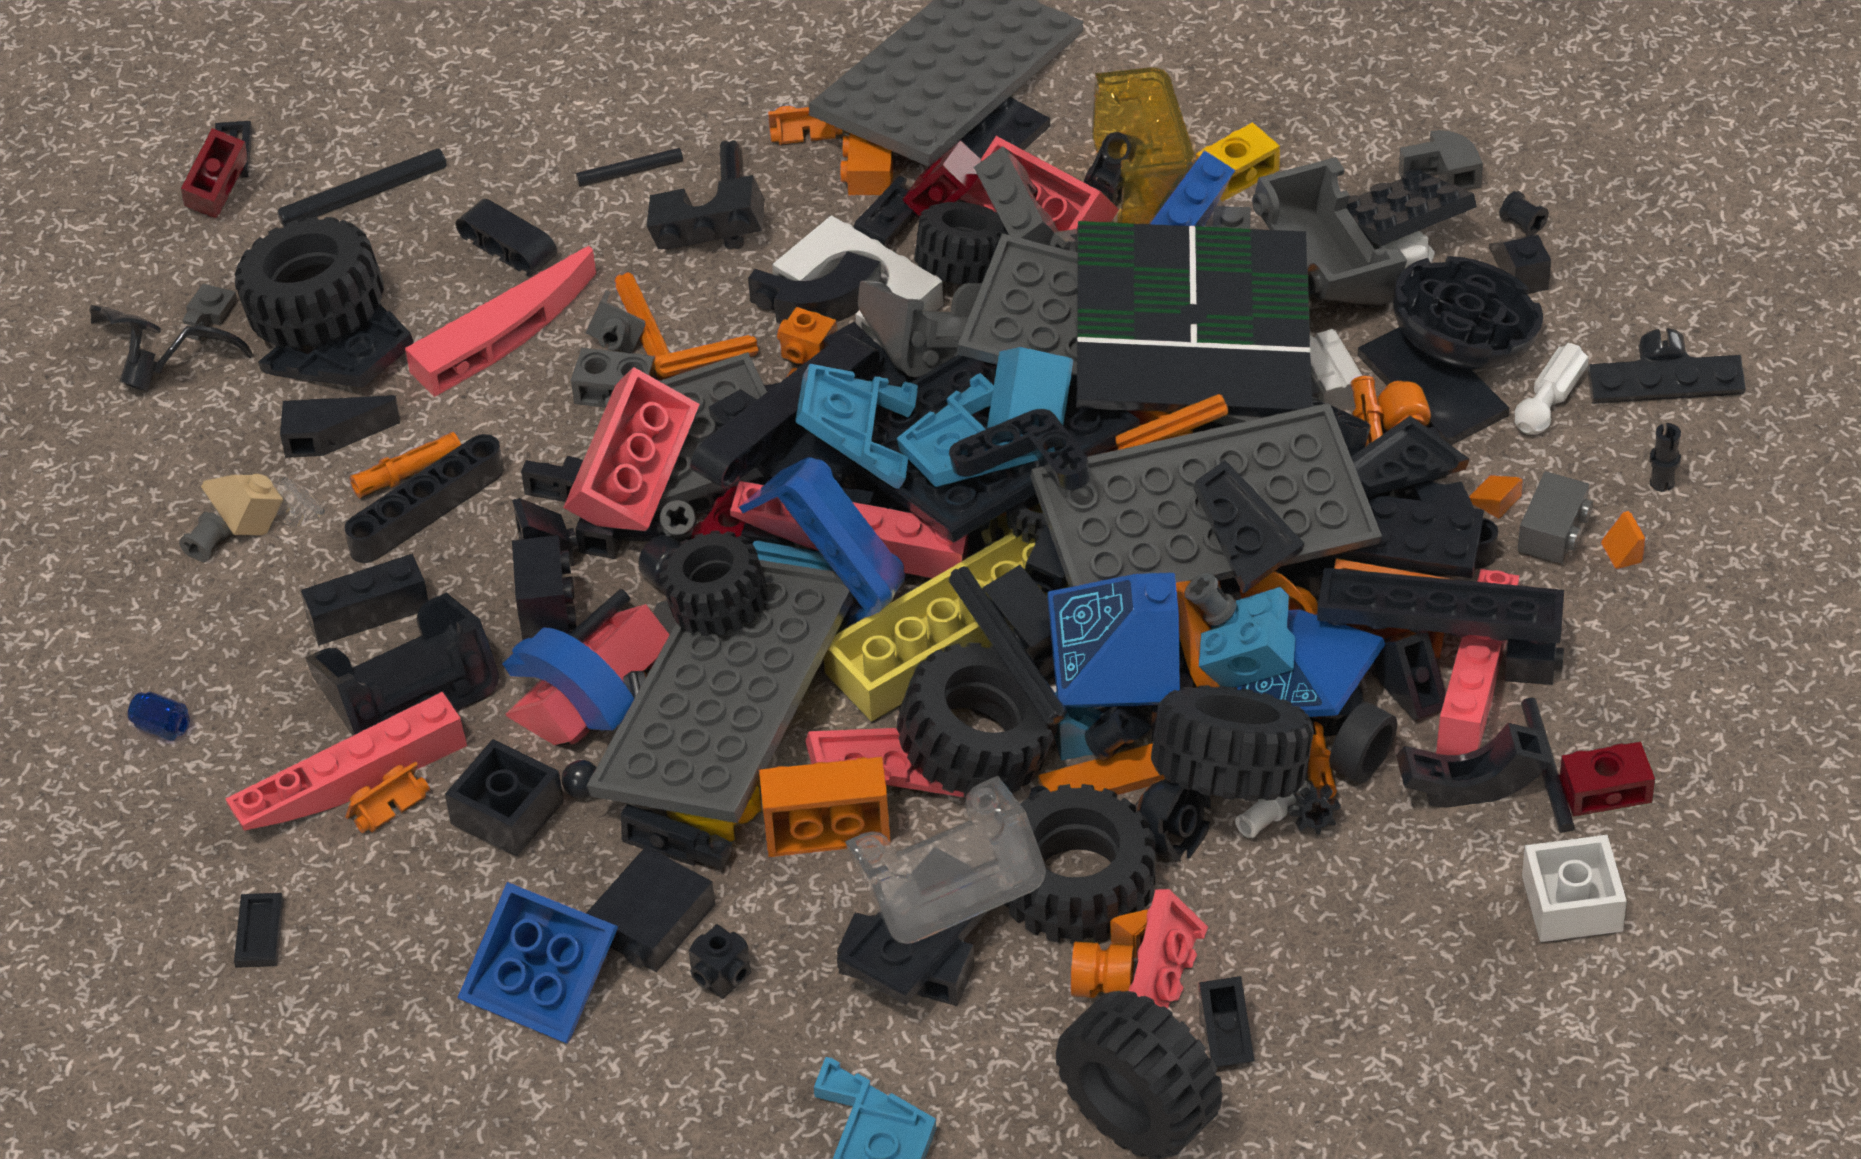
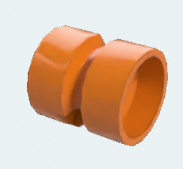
(1101, 970)

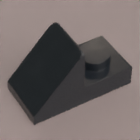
(1225, 1021)

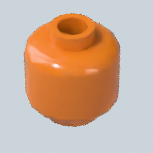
(1403, 400)

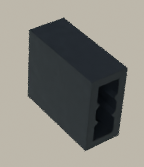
(654, 908)

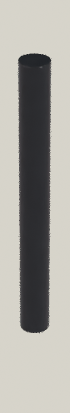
(1550, 774)

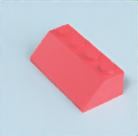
(1057, 192)
(632, 453)
(625, 642)

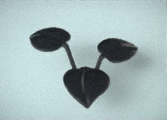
(139, 362)

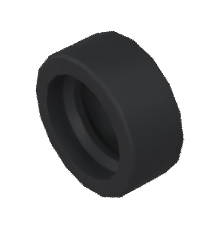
(1363, 742)

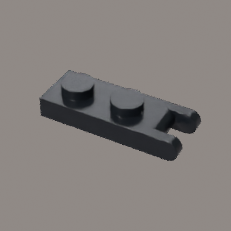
(887, 214)

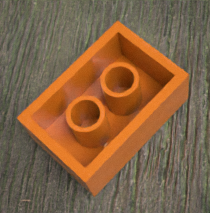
(823, 805)

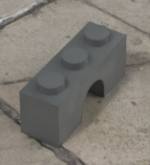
(1013, 197)

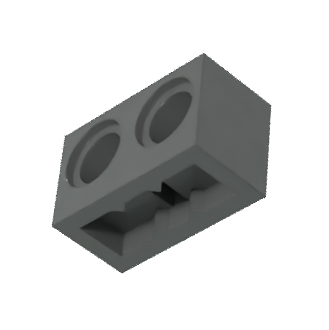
(601, 370)

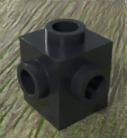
(719, 960)

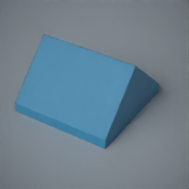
(1029, 382)

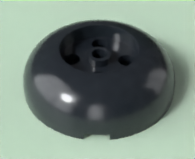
(1466, 312)

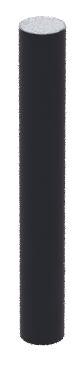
(629, 167)
(600, 615)

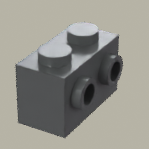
(1554, 517)

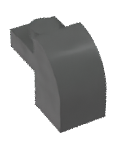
(1446, 155)

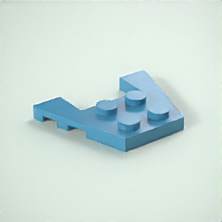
(843, 415)
(932, 436)
(878, 1123)

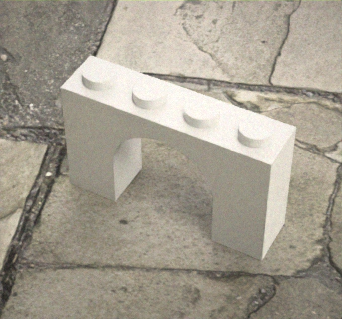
(828, 243)

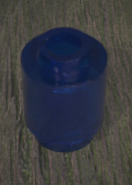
(158, 715)

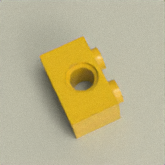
(1249, 154)

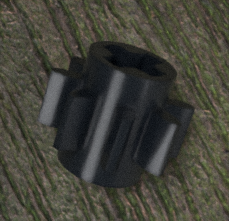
(1324, 809)

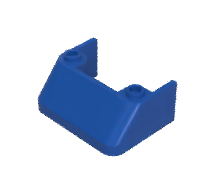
(837, 532)

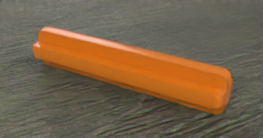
(704, 355)
(1174, 423)

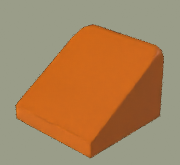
(1497, 494)
(1624, 542)
(1129, 929)

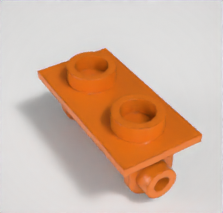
(788, 124)
(372, 804)

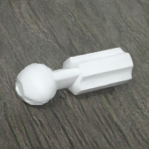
(1551, 387)

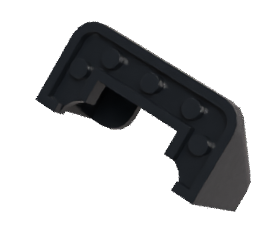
(446, 658)

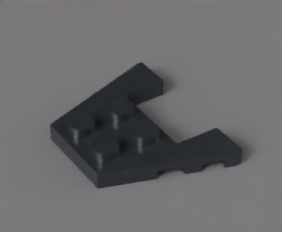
(348, 361)

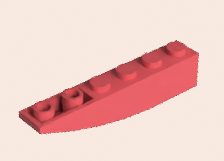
(498, 325)
(905, 534)
(1471, 685)
(335, 774)

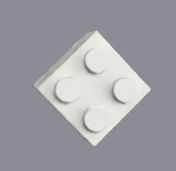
(1574, 888)

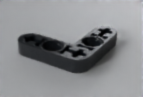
(1039, 433)

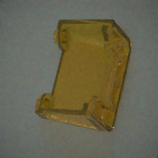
(1145, 107)

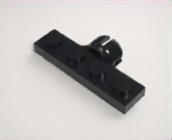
(1665, 373)

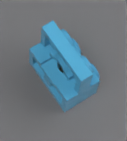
(1251, 642)

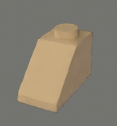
(244, 502)

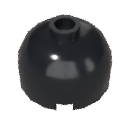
(1174, 812)

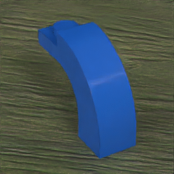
(577, 673)

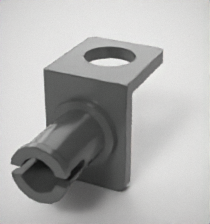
(615, 326)

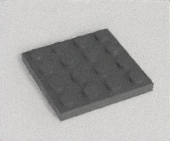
(707, 387)

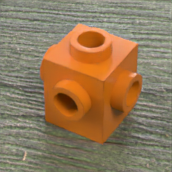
(804, 334)

